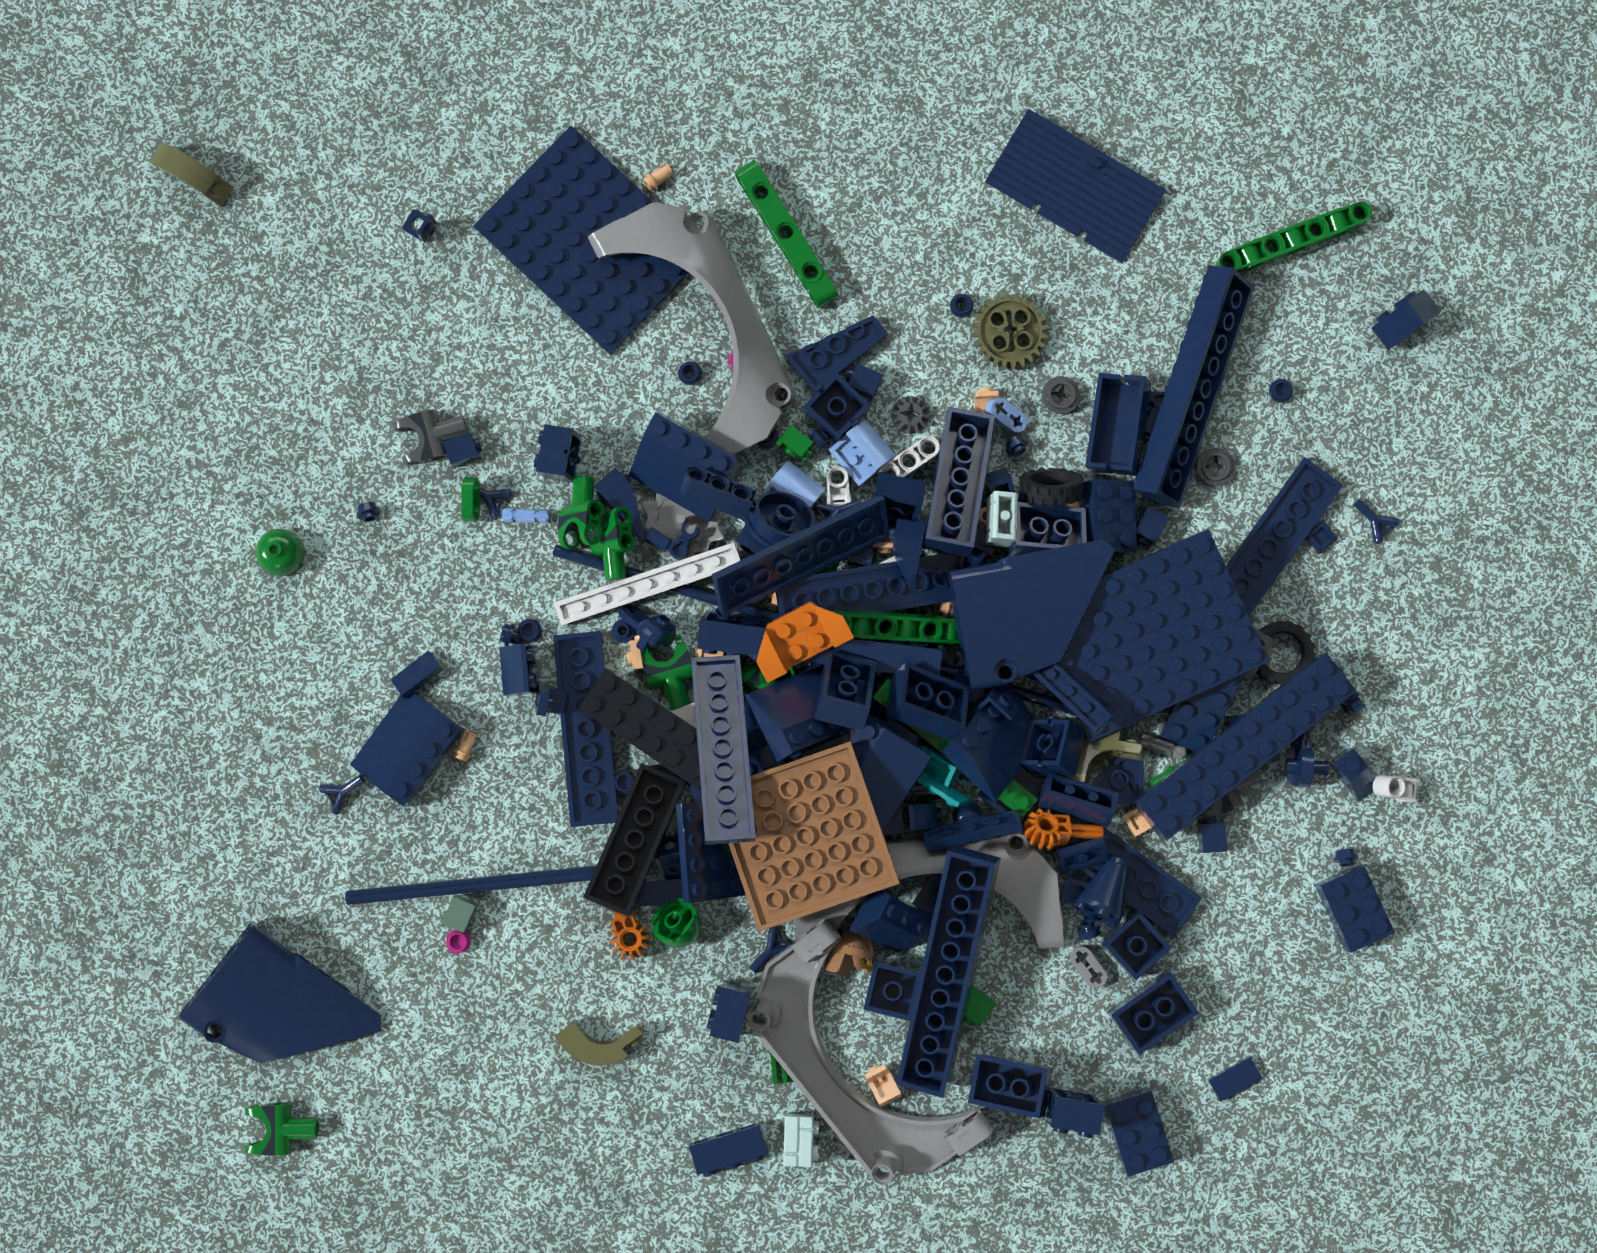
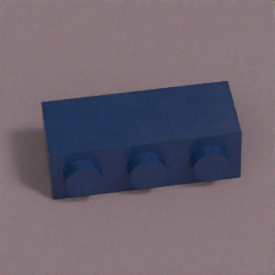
(1078, 799)
(728, 1149)

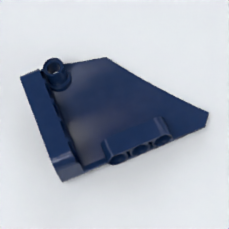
(1023, 609)
(275, 1002)

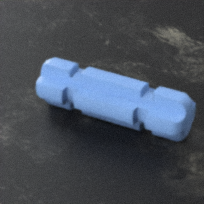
(525, 515)

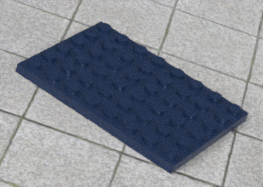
(545, 233)
(1162, 633)

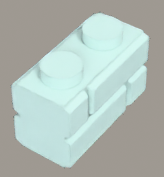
(1001, 519)
(798, 1140)

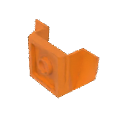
(799, 637)

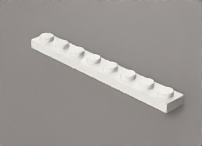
(646, 584)

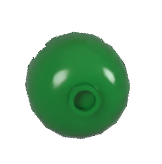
(280, 552)
(677, 924)

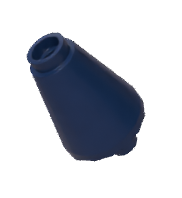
(1105, 894)

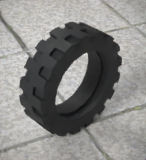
(1051, 486)
(1304, 641)

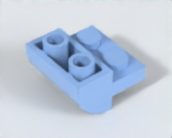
(862, 452)
(796, 482)

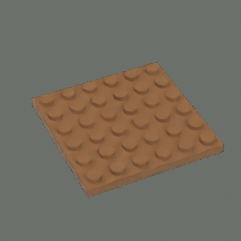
(813, 839)

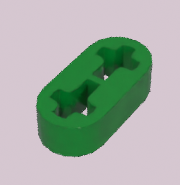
(470, 499)

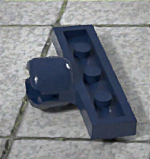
(971, 826)

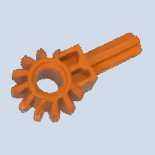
(1058, 829)
(623, 926)

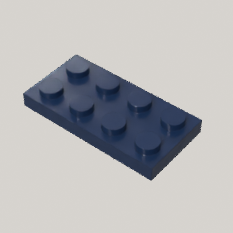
(1198, 717)

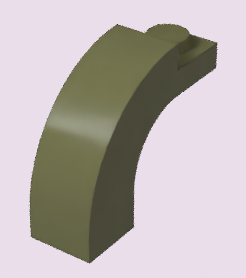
(191, 172)
(1103, 748)
(590, 1051)

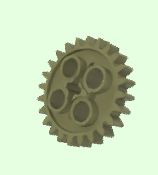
(988, 332)

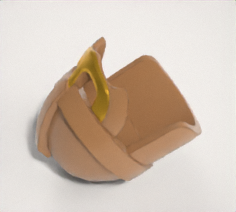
(850, 950)

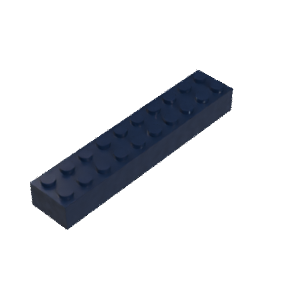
(1193, 386)
(745, 634)
(1244, 746)
(948, 970)

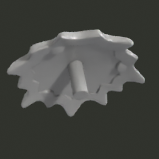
(669, 518)

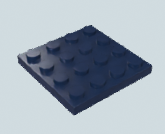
(706, 870)

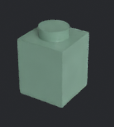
(460, 912)

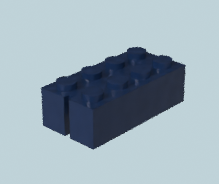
(1118, 424)

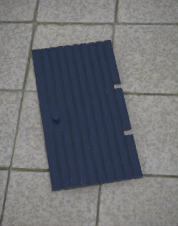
(1075, 185)

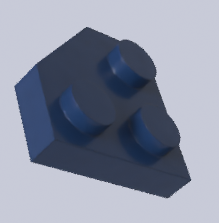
(1123, 777)

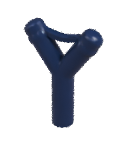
(488, 497)
(833, 510)
(1376, 520)
(341, 792)
(771, 949)

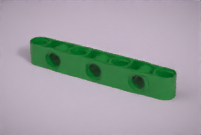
(1296, 237)
(794, 248)
(901, 626)

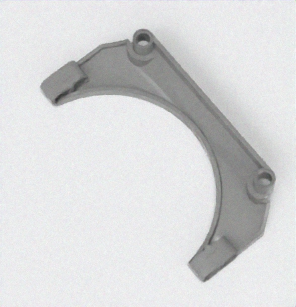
(757, 369)
(1021, 878)
(870, 1132)

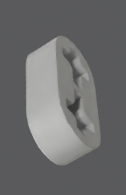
(1092, 963)

